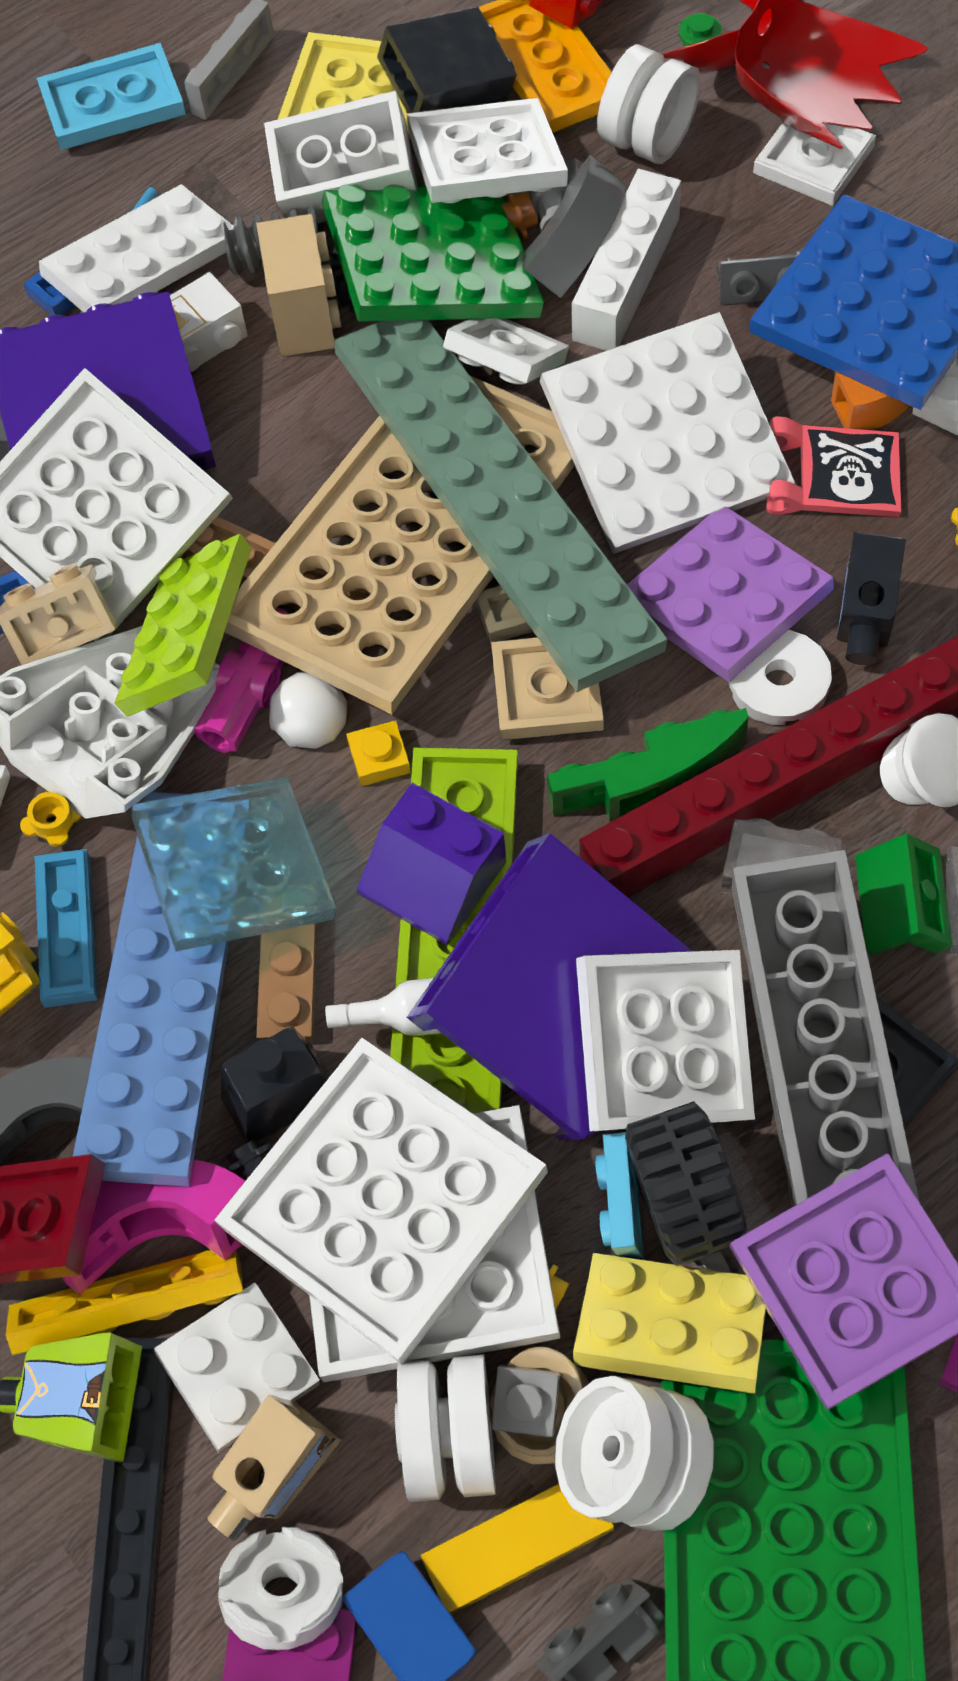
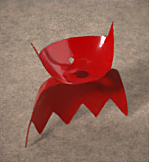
(814, 63)

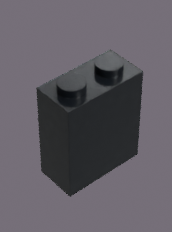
(446, 62)

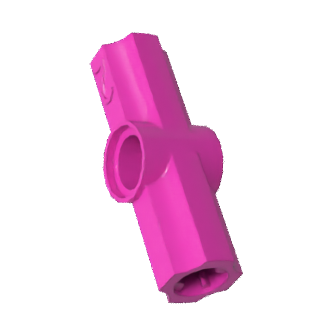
(242, 687)

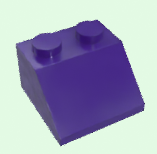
(432, 863)

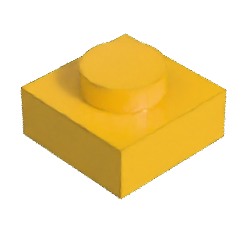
(378, 753)

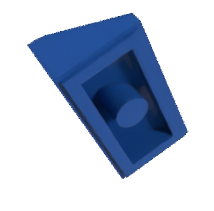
(409, 1623)

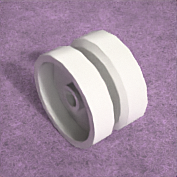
(648, 104)
(444, 1428)
(634, 1454)

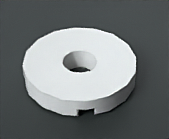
(787, 702)
(287, 1619)

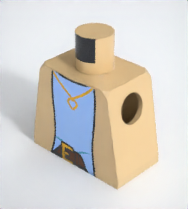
(287, 1446)

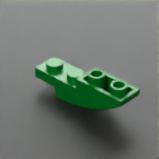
(669, 758)

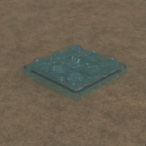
(232, 863)

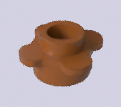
(520, 212)

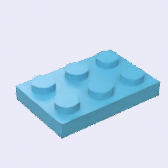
(111, 96)

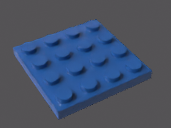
(870, 302)

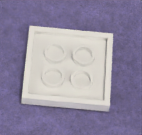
(486, 150)
(664, 1036)

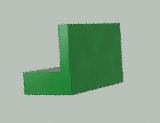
(903, 896)

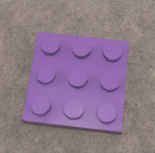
(728, 591)
(854, 1280)

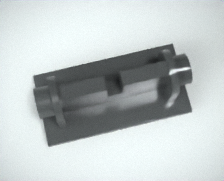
(751, 277)
(614, 1621)

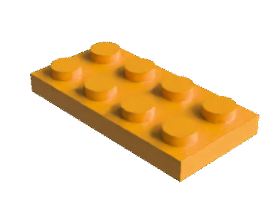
(549, 62)

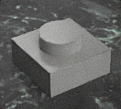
(526, 1400)

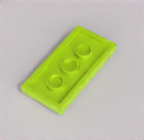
(183, 625)

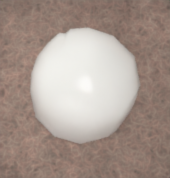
(307, 711)

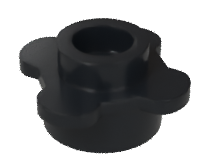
(247, 1158)

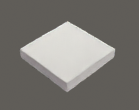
(814, 165)

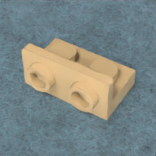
(55, 614)

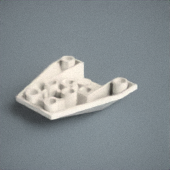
(74, 739)

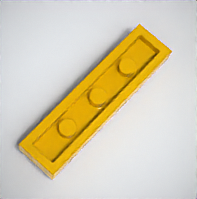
(123, 1299)

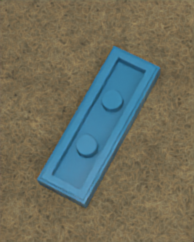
(65, 928)

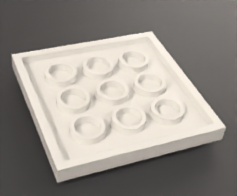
(665, 431)
(102, 493)
(382, 1199)
(497, 1308)

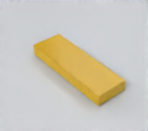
(509, 1548)

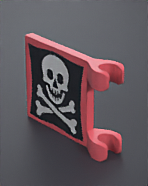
(839, 471)

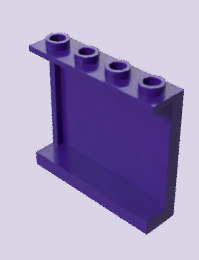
(126, 347)
(514, 980)

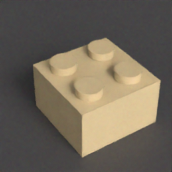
(299, 284)

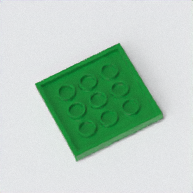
(427, 257)

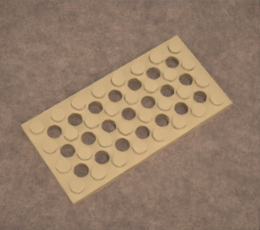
(332, 514)

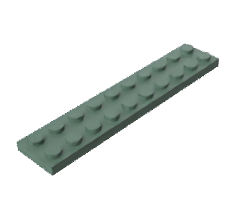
(501, 501)

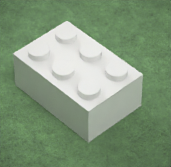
(339, 146)

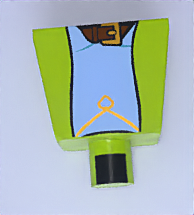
(76, 1394)

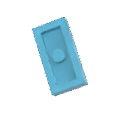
(622, 1221)

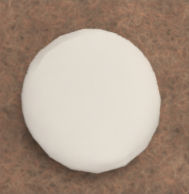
(923, 763)

